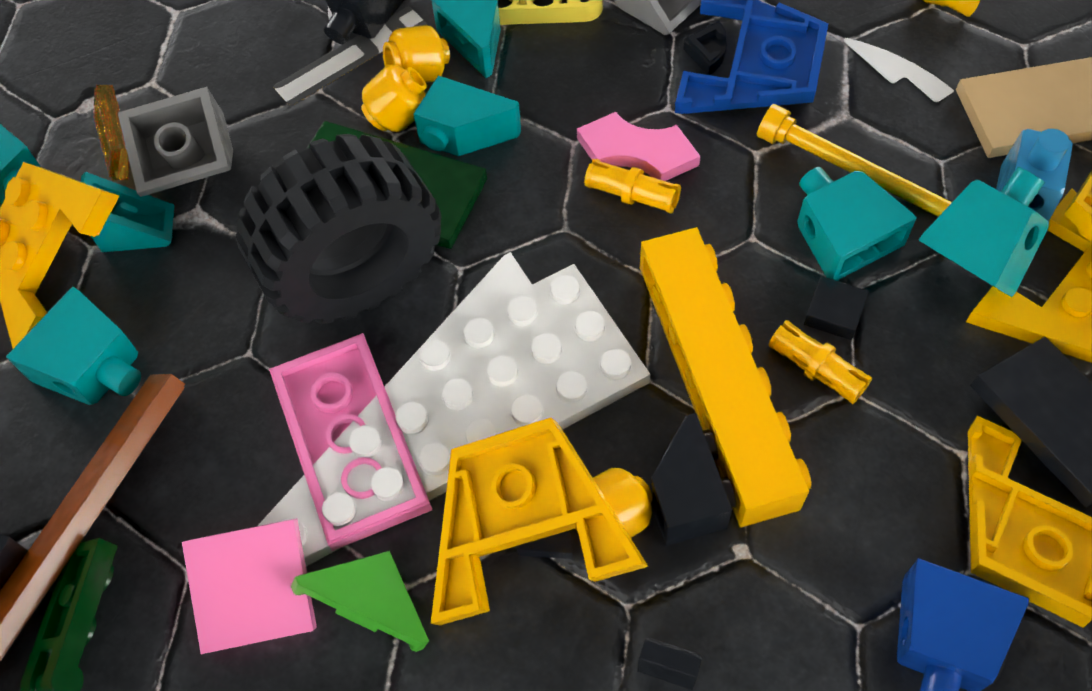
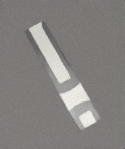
(342, 59)

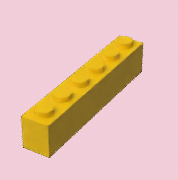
(723, 378)

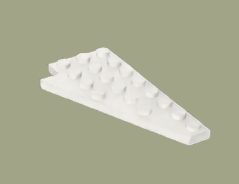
(490, 367)

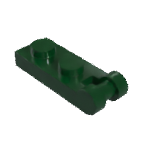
(70, 619)

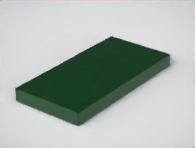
(450, 181)

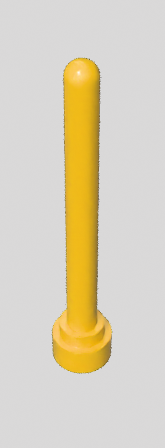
(780, 127)

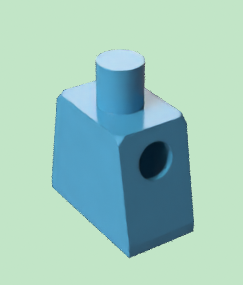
(1047, 157)

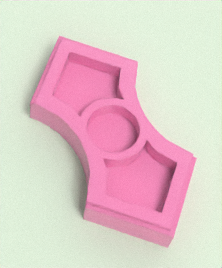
(656, 151)

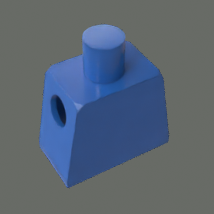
(955, 627)

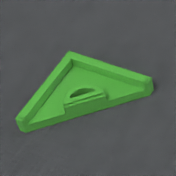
(368, 594)

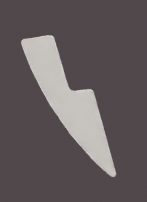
(895, 68)

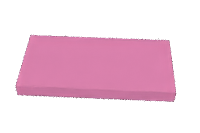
(320, 400)

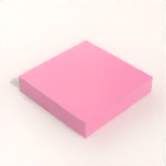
(244, 586)

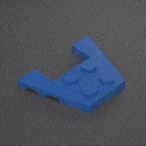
(772, 63)

